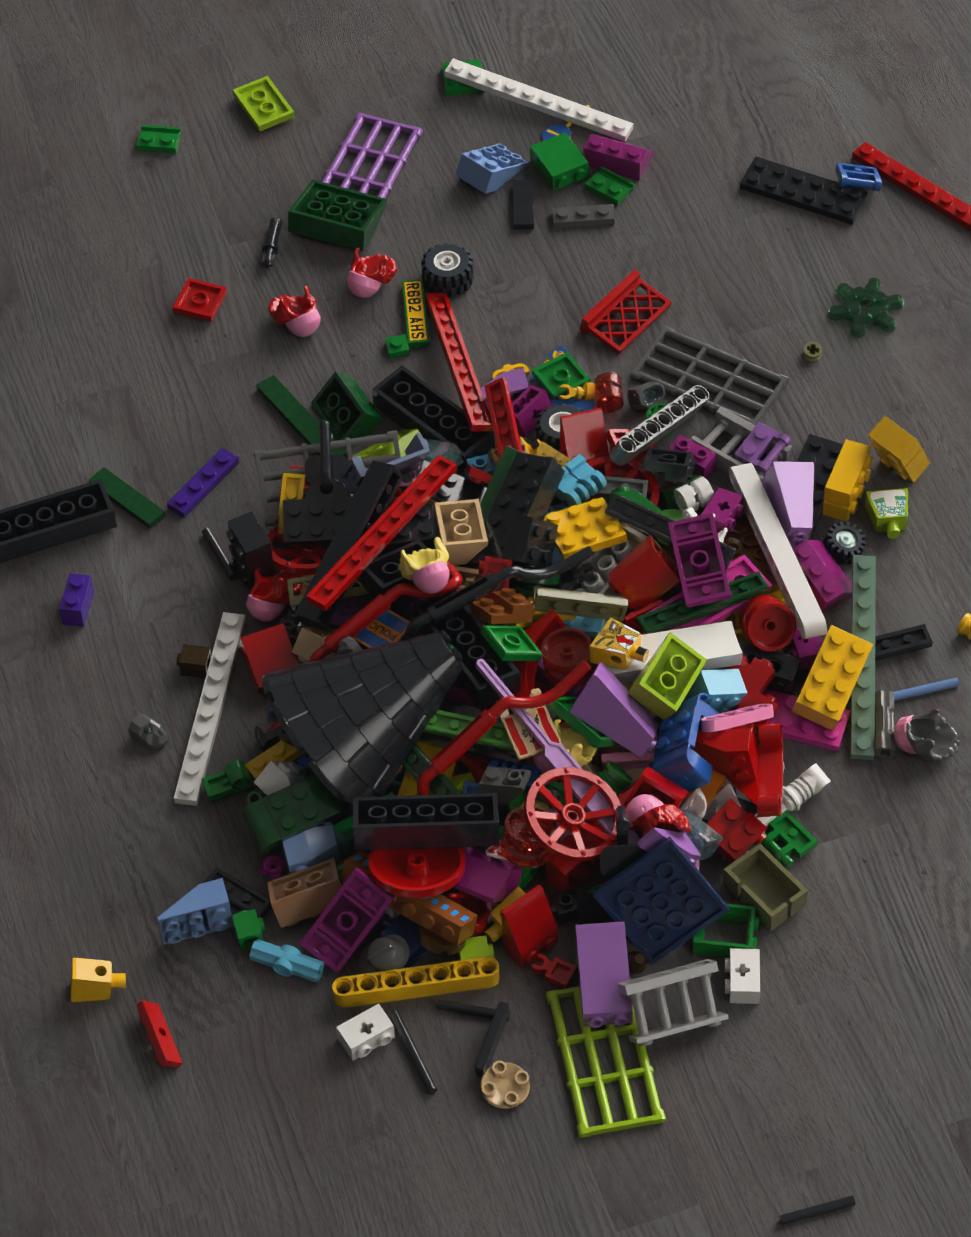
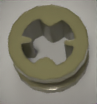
(812, 346)

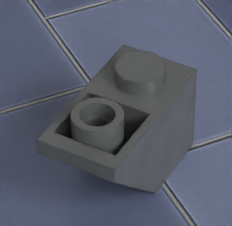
(505, 782)

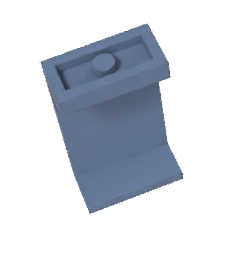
(415, 454)

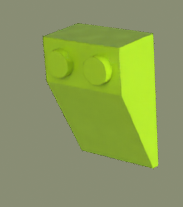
(667, 677)

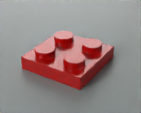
(199, 300)

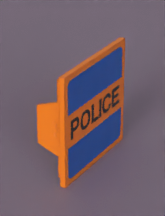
(384, 630)

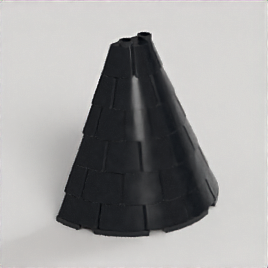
(363, 709)

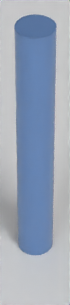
(925, 689)

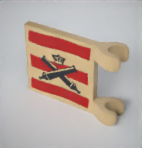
(520, 738)

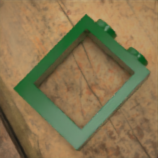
(736, 913)

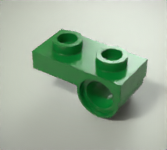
(230, 781)

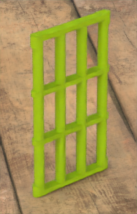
(597, 1079)

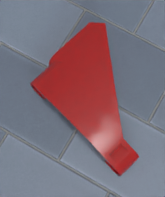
(767, 789)

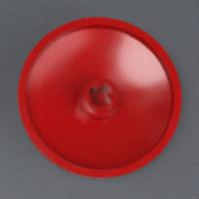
(417, 871)

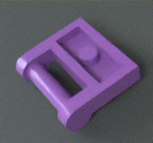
(757, 444)

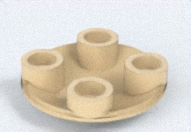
(505, 1085)

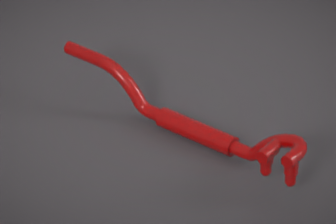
(376, 609)
(487, 720)

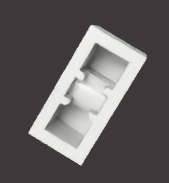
(744, 976)
(365, 1032)

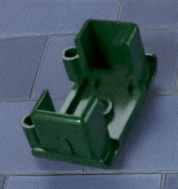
(290, 811)

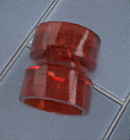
(609, 392)

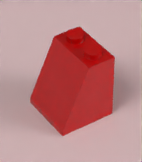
(644, 574)
(266, 652)

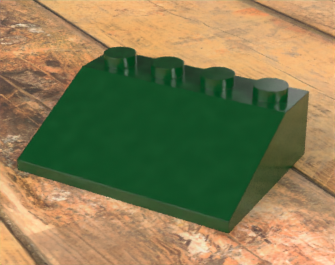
(336, 215)

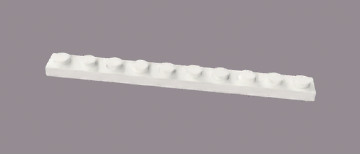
(539, 100)
(209, 709)

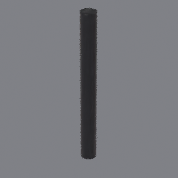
(413, 1052)

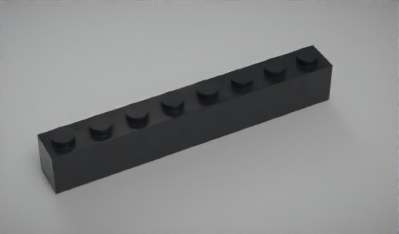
(365, 509)

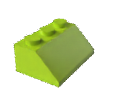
(381, 449)

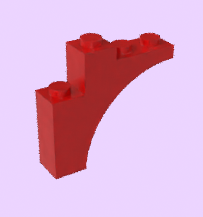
(537, 633)
(756, 679)

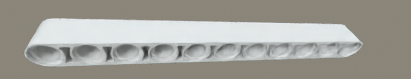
(778, 551)

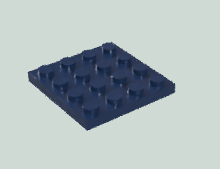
(661, 900)

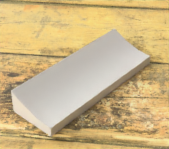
(712, 641)

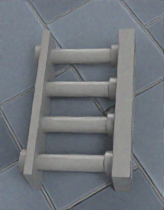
(740, 430)
(657, 984)

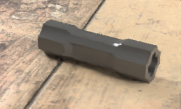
(884, 724)

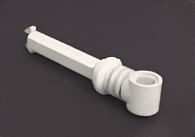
(800, 790)

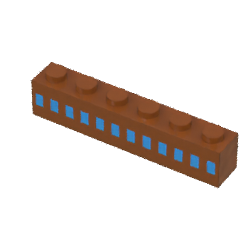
(433, 913)

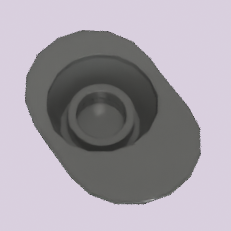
(384, 954)

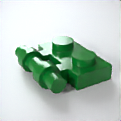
(792, 834)

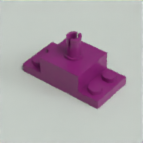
(699, 560)
(347, 920)

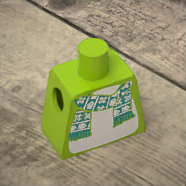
(888, 510)

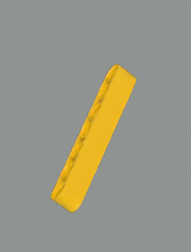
(407, 990)

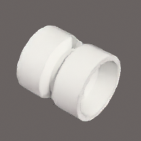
(695, 495)

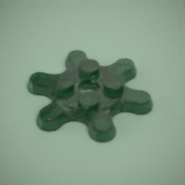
(863, 318)

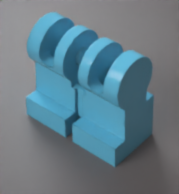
(579, 482)

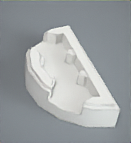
(696, 804)

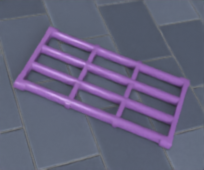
(380, 156)

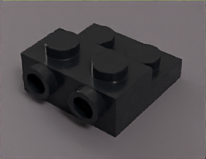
(676, 464)

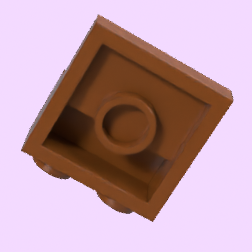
(504, 608)

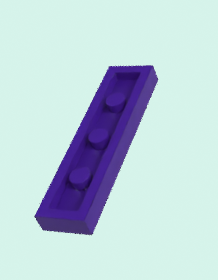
(203, 482)

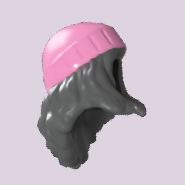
(927, 736)

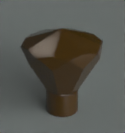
(636, 962)

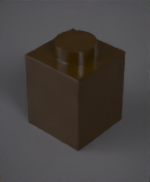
(194, 660)

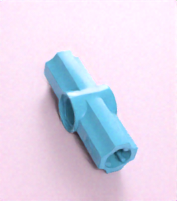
(286, 960)

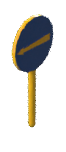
(558, 129)

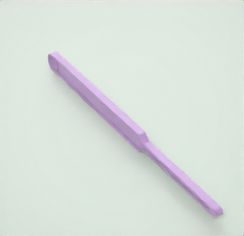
(554, 753)

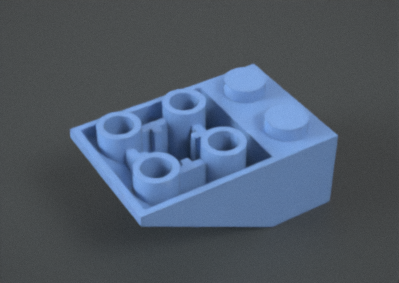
(489, 167)
(197, 913)

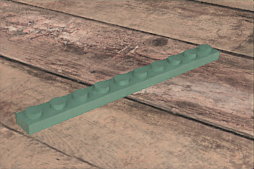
(863, 626)

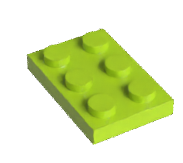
(263, 103)

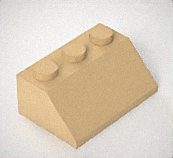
(461, 529)

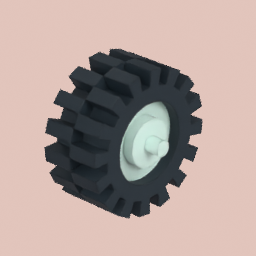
(844, 542)

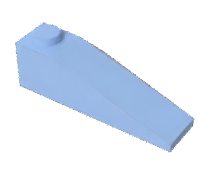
(310, 847)

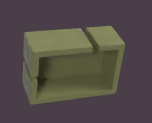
(766, 885)

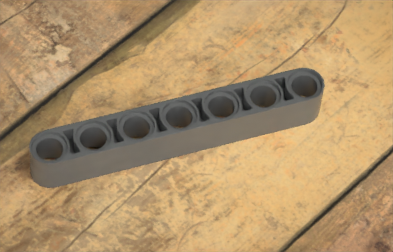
(659, 425)

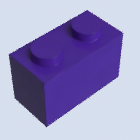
(76, 600)

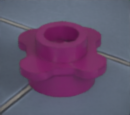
(272, 861)

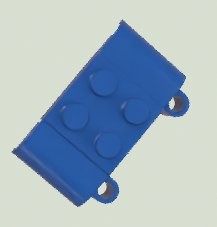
(674, 744)

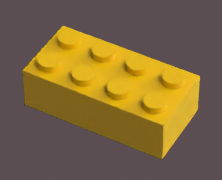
(832, 677)

